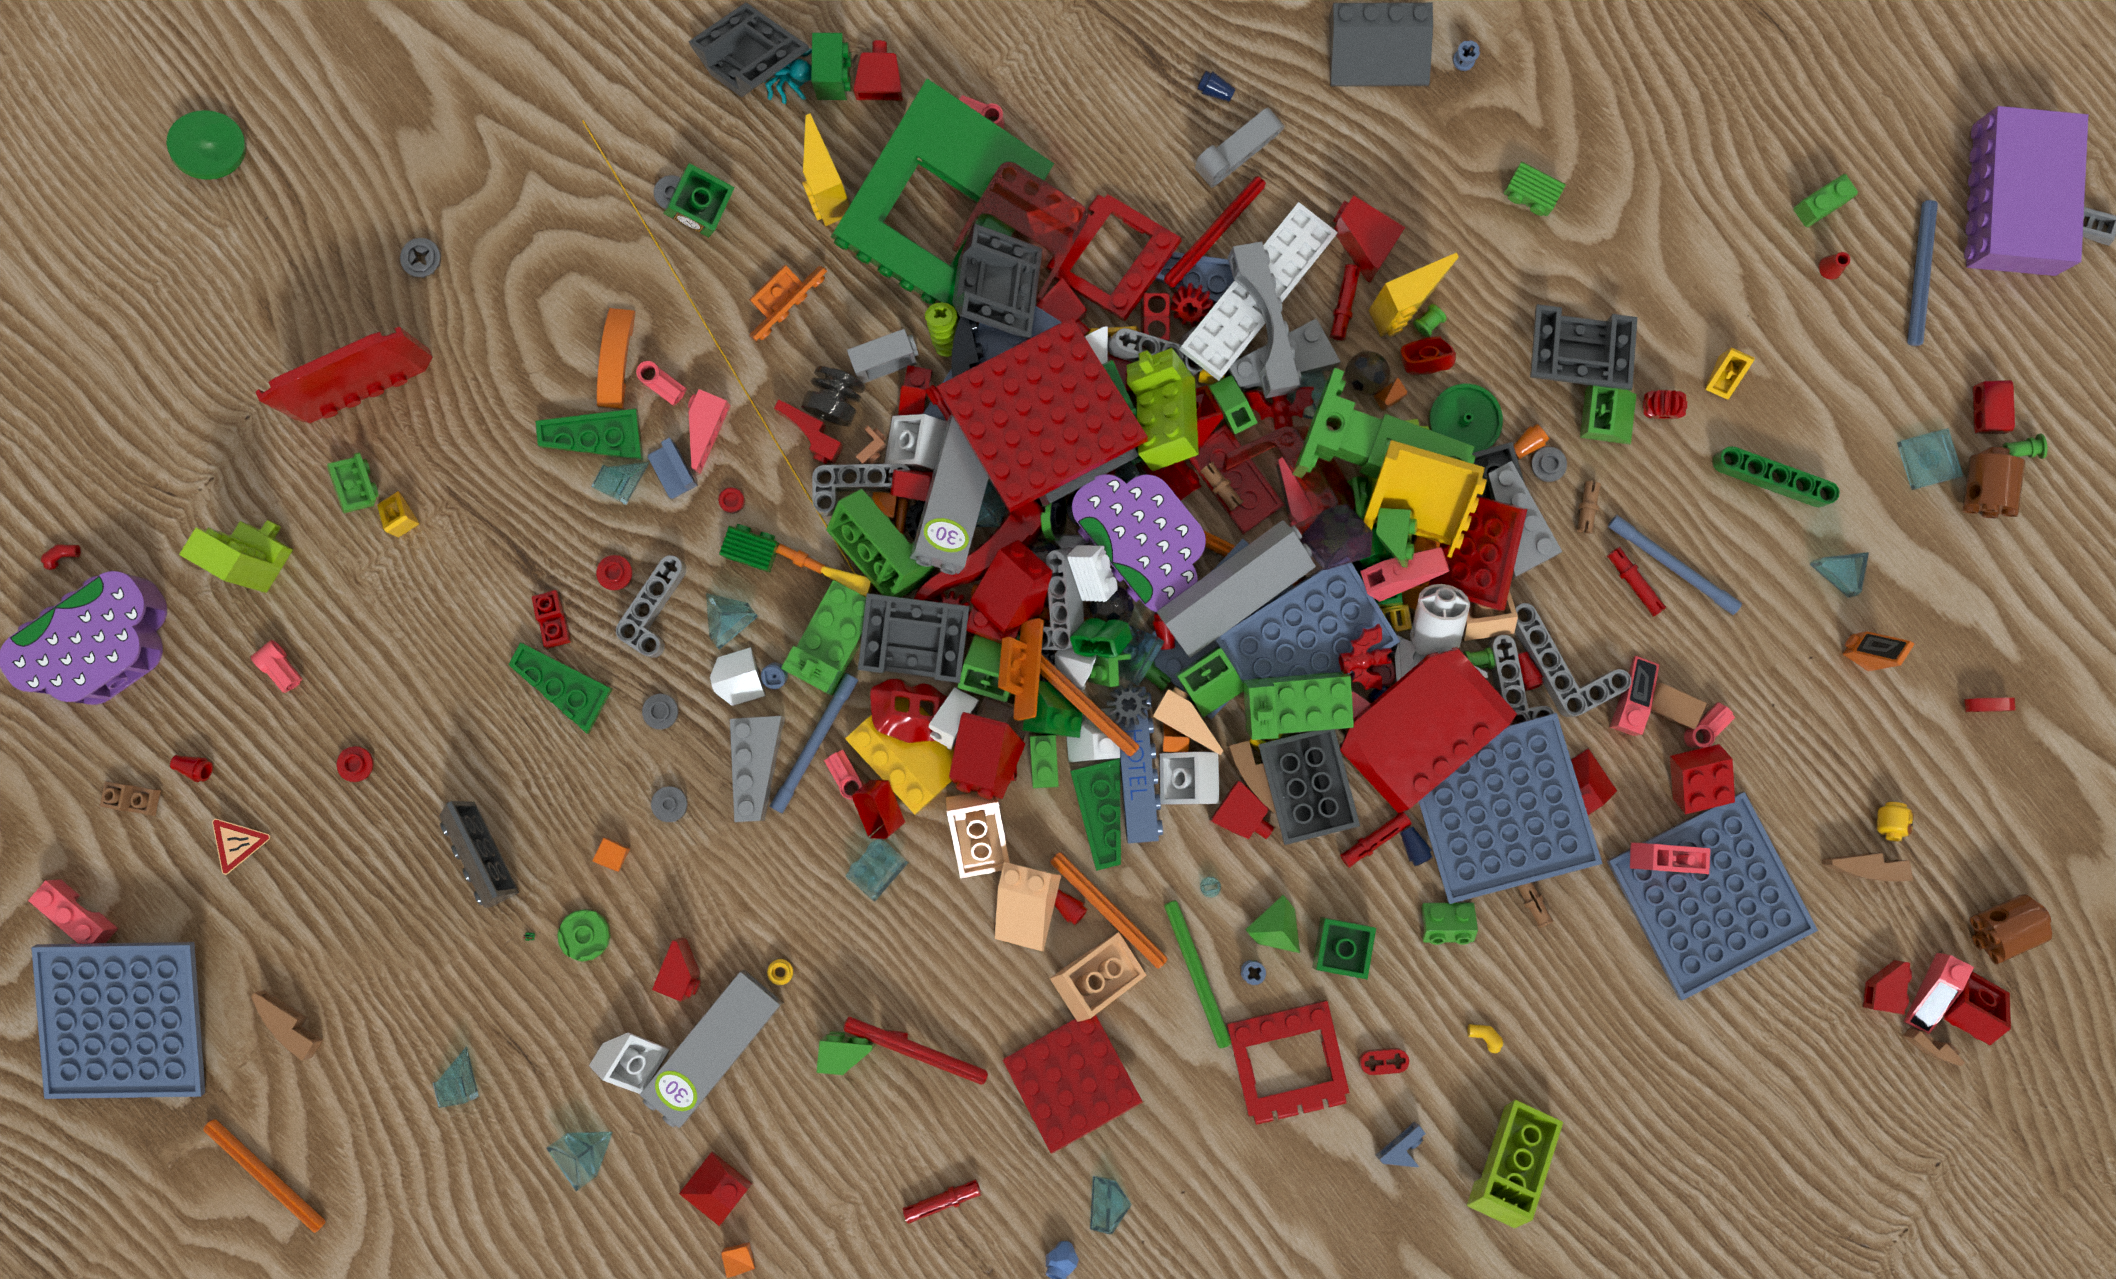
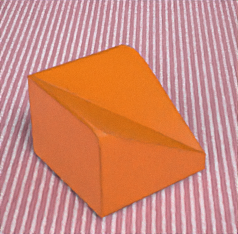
(1391, 394)
(886, 503)
(1174, 740)
(611, 854)
(737, 1259)

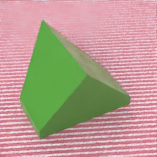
(1277, 927)

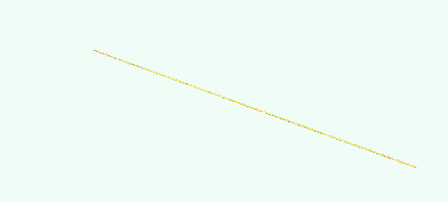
(712, 336)

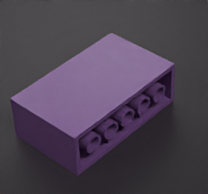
(2027, 191)

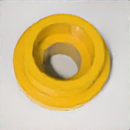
(772, 975)

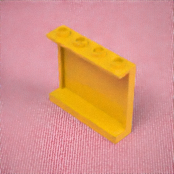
(1433, 487)

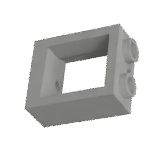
(883, 356)

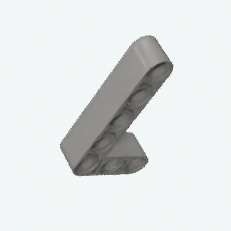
(1559, 668)

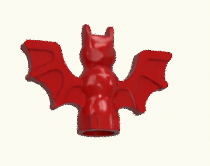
(1281, 409)
(1360, 659)

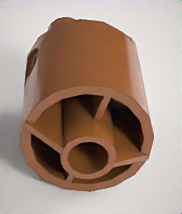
(1994, 483)
(2011, 928)

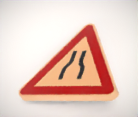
(235, 843)

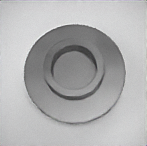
(664, 189)
(1549, 464)
(660, 711)
(669, 804)

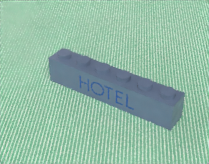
(1139, 778)

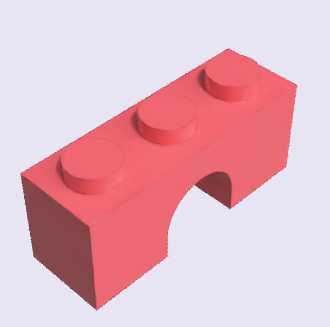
(59, 904)

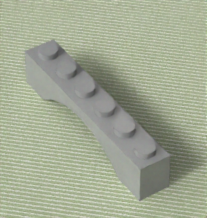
(1251, 270)

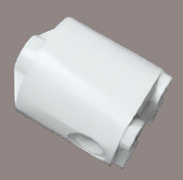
(1439, 619)

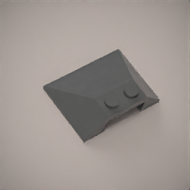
(746, 49)
(998, 281)
(1583, 349)
(913, 637)

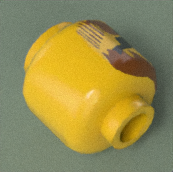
(1894, 821)

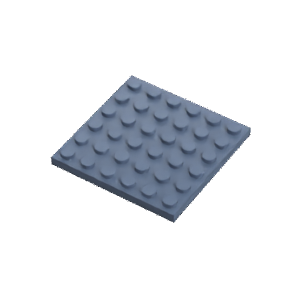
(1510, 814)
(1717, 920)
(118, 1020)

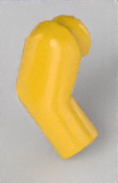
(1491, 1037)

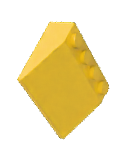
(822, 179)
(1405, 295)
(913, 769)

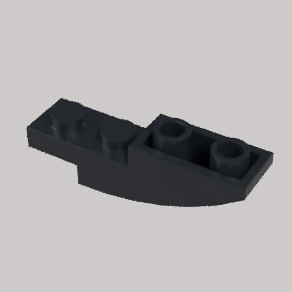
(965, 350)

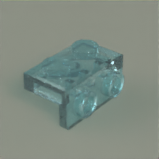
(876, 868)

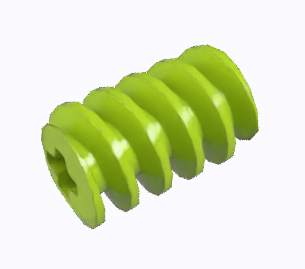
(942, 326)

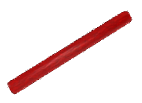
(1214, 232)
(915, 1050)

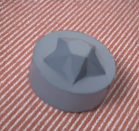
(774, 676)

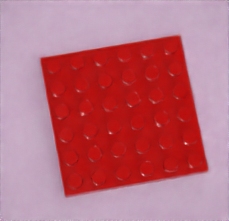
(1041, 414)

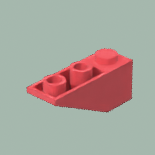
(1390, 578)

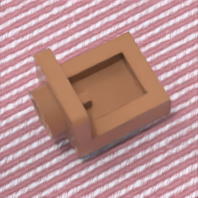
(872, 451)

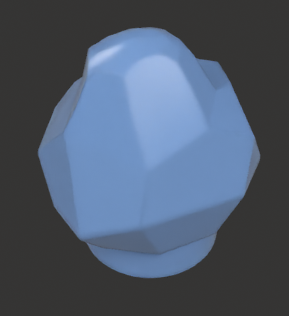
(1061, 1261)

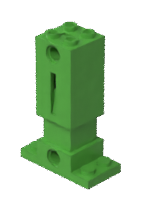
(1364, 437)

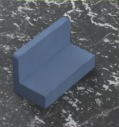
(672, 469)

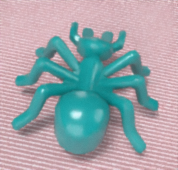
(794, 74)

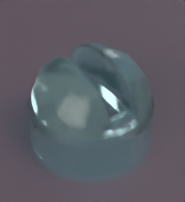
(1210, 881)

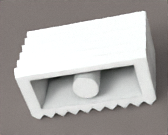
(1092, 573)

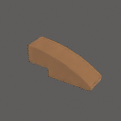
(1250, 773)
(1871, 867)
(286, 1025)

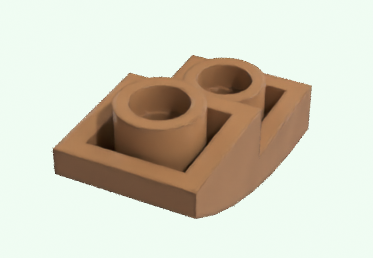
(130, 798)
(1936, 1049)

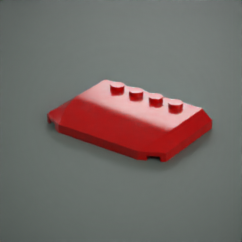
(347, 376)
(1425, 727)

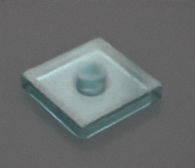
(1930, 459)
(1143, 651)

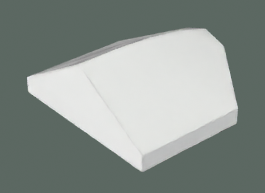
(1074, 666)
(737, 677)

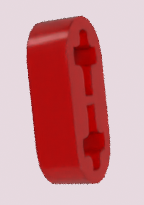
(1989, 704)
(1384, 1068)

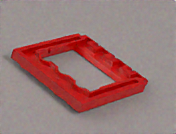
(1140, 274)
(1278, 1026)

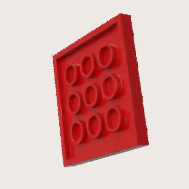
(1487, 554)
(1072, 1082)

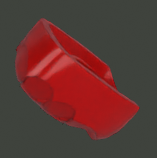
(1427, 356)

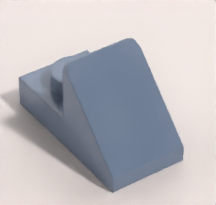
(1396, 1151)

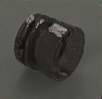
(833, 396)

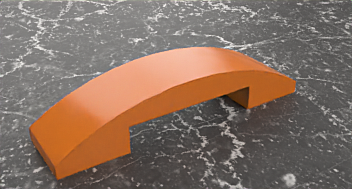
(613, 358)

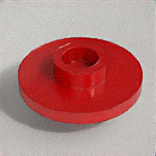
(614, 572)
(355, 764)

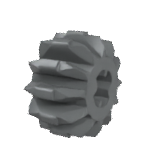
(1130, 713)

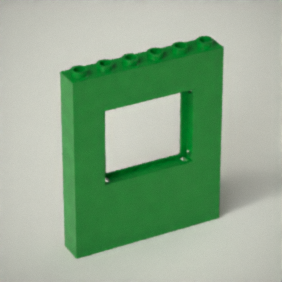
(955, 147)

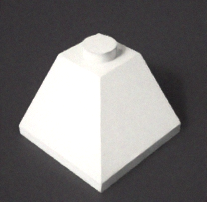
(1092, 743)
(628, 1061)

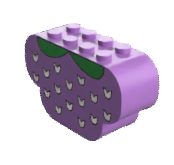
(1144, 535)
(89, 641)

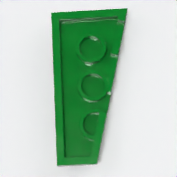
(598, 433)
(568, 689)
(1099, 804)

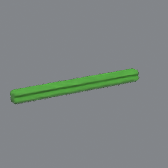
(1197, 974)

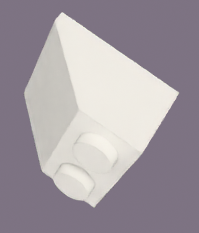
(915, 441)
(1189, 778)

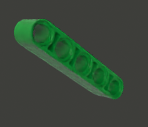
(1787, 477)

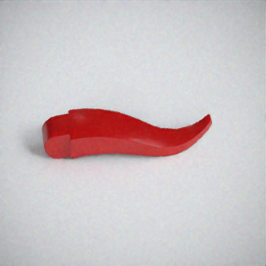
(1019, 524)

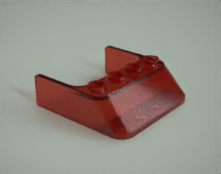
(1033, 210)
(1323, 486)

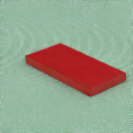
(1245, 479)

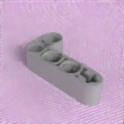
(1220, 162)
(1121, 346)
(837, 482)
(1062, 599)
(656, 604)
(1515, 682)

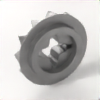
(409, 258)

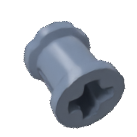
(1463, 49)
(1261, 972)

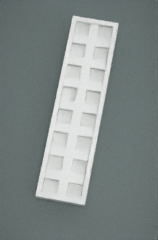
(1236, 316)

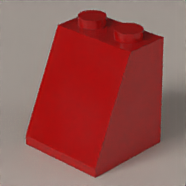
(1366, 235)
(1013, 587)
(984, 756)

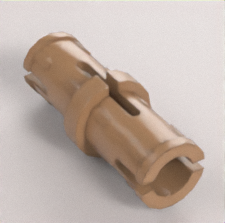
(1221, 486)
(1588, 507)
(1534, 903)

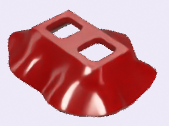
(909, 725)

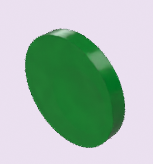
(206, 144)
(1467, 415)

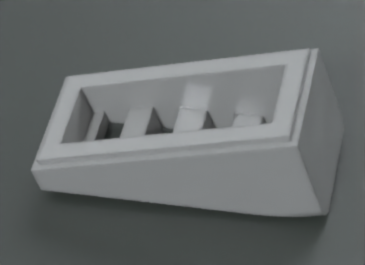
(2103, 219)

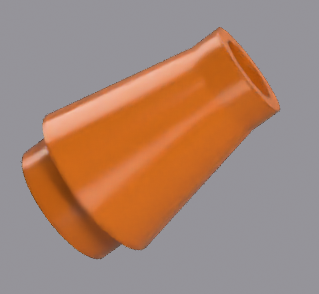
(1530, 441)

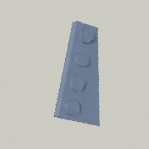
(1211, 272)

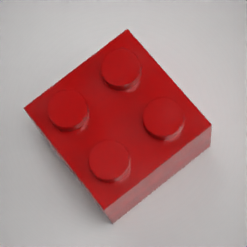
(1702, 779)

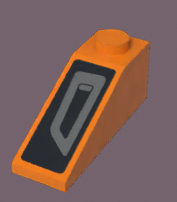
(1876, 651)

